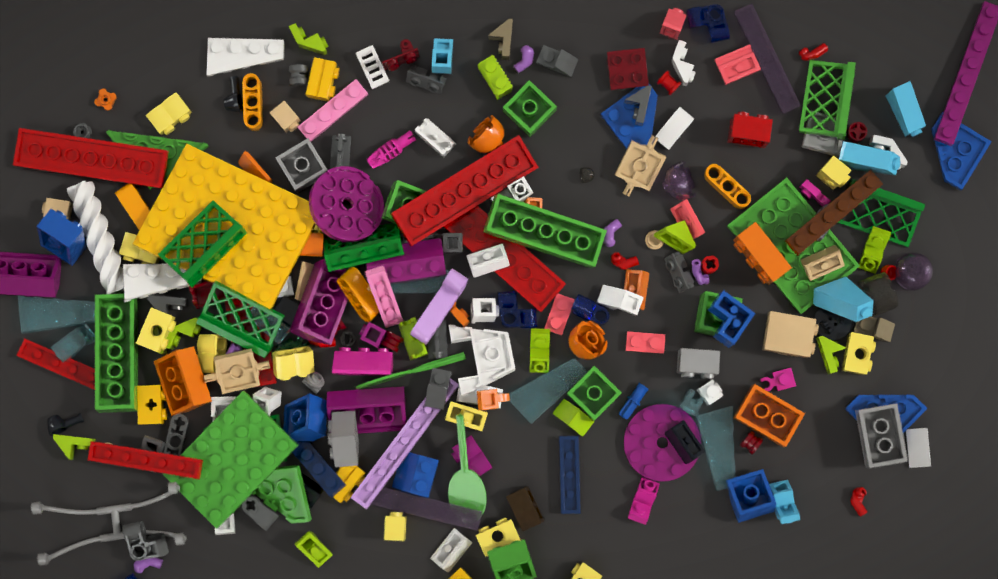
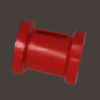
(668, 82)
(715, 264)

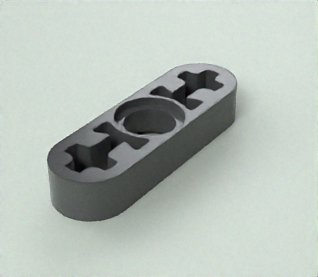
(184, 428)

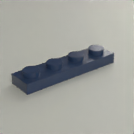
(318, 468)
(569, 474)

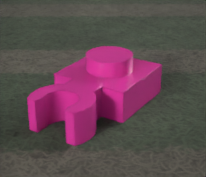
(813, 192)
(781, 379)

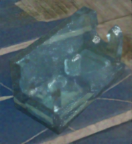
(688, 405)

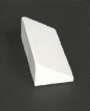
(488, 260)
(918, 447)
(451, 550)

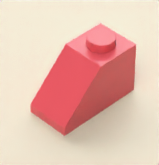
(673, 23)

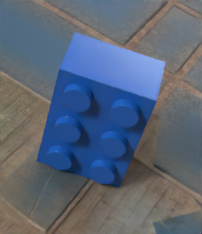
(61, 236)

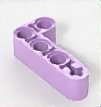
(439, 306)

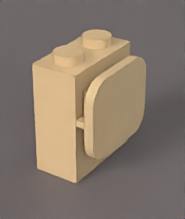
(790, 334)

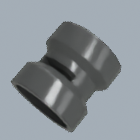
(298, 75)

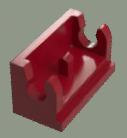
(201, 292)

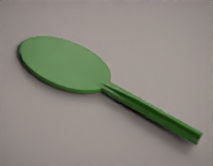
(425, 367)
(466, 485)

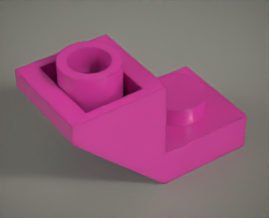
(643, 500)

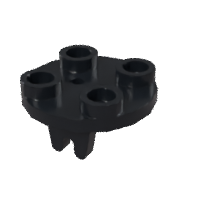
(827, 328)

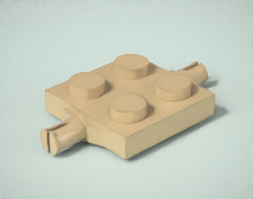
(640, 165)
(237, 371)

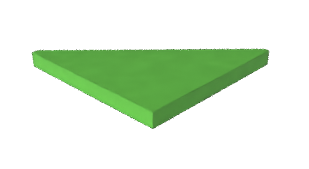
(174, 146)

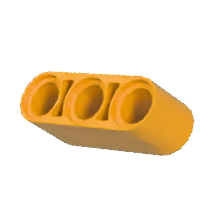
(249, 93)
(717, 184)
(133, 204)
(358, 293)

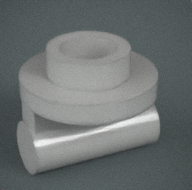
(314, 382)

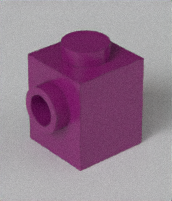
(372, 334)

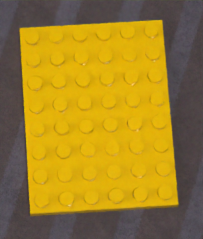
(273, 218)

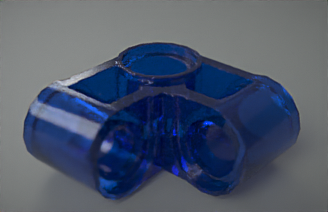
(701, 17)
(588, 309)
(523, 317)

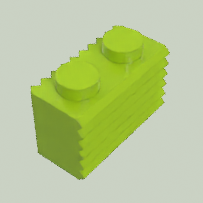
(495, 77)

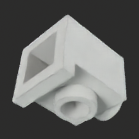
(484, 304)
(710, 392)
(268, 399)

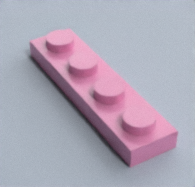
(333, 110)
(384, 296)

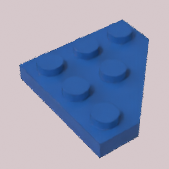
(620, 119)
(962, 157)
(909, 406)

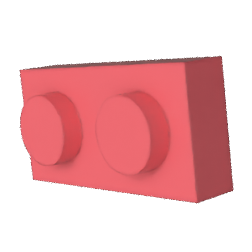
(684, 211)
(559, 314)
(645, 342)

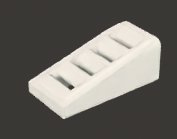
(367, 51)

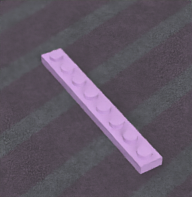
(397, 451)

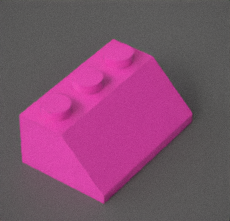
(363, 362)

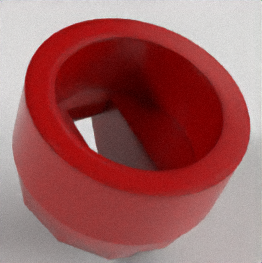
(889, 270)

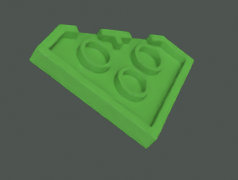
(286, 493)

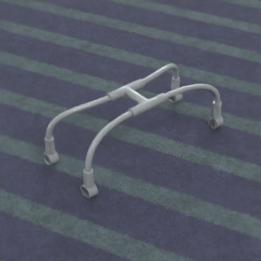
(114, 510)

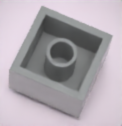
(301, 165)
(698, 362)
(343, 439)

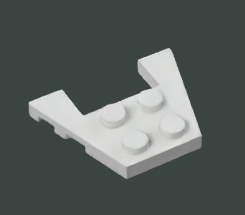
(491, 355)

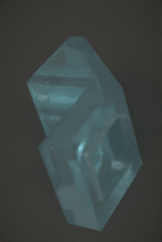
(282, 332)
(73, 342)

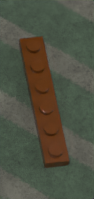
(833, 212)

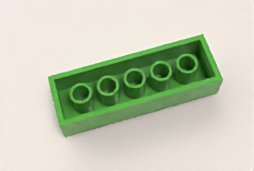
(544, 231)
(116, 353)

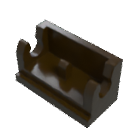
(525, 508)

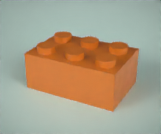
(761, 254)
(182, 381)
(769, 415)

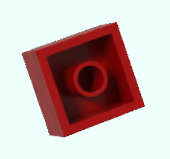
(750, 130)

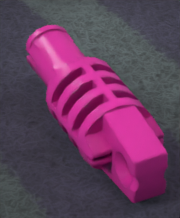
(390, 150)

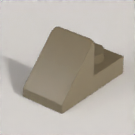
(504, 34)
(876, 327)

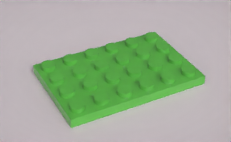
(780, 216)
(237, 457)

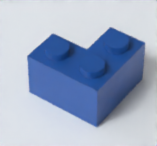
(734, 318)

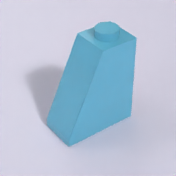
(906, 109)
(869, 158)
(844, 299)

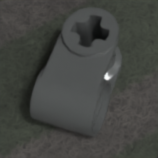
(262, 514)

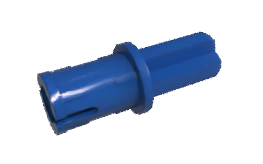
(633, 401)

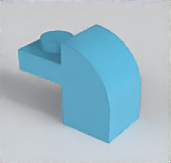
(442, 56)
(785, 509)

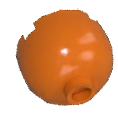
(487, 135)
(587, 340)

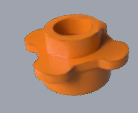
(110, 99)

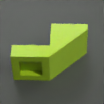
(312, 43)
(873, 249)
(188, 328)
(539, 350)

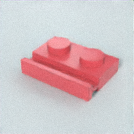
(737, 64)

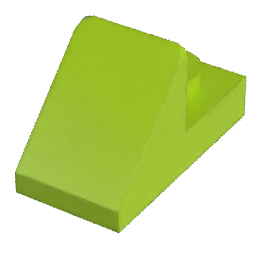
(826, 349)
(68, 443)
(313, 548)

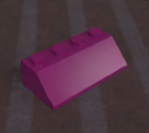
(419, 262)
(29, 274)
(320, 306)
(374, 408)

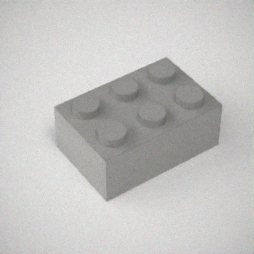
(881, 435)

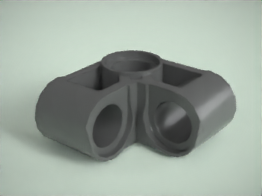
(153, 545)

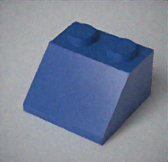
(305, 418)
(416, 474)
(751, 496)

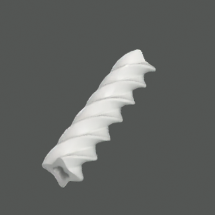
(99, 240)

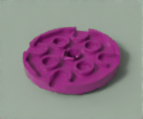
(330, 214)
(642, 446)

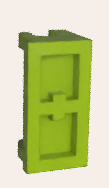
(413, 346)

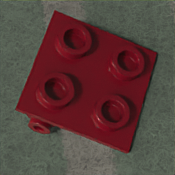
(408, 56)
(627, 68)

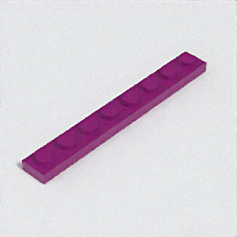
(967, 74)

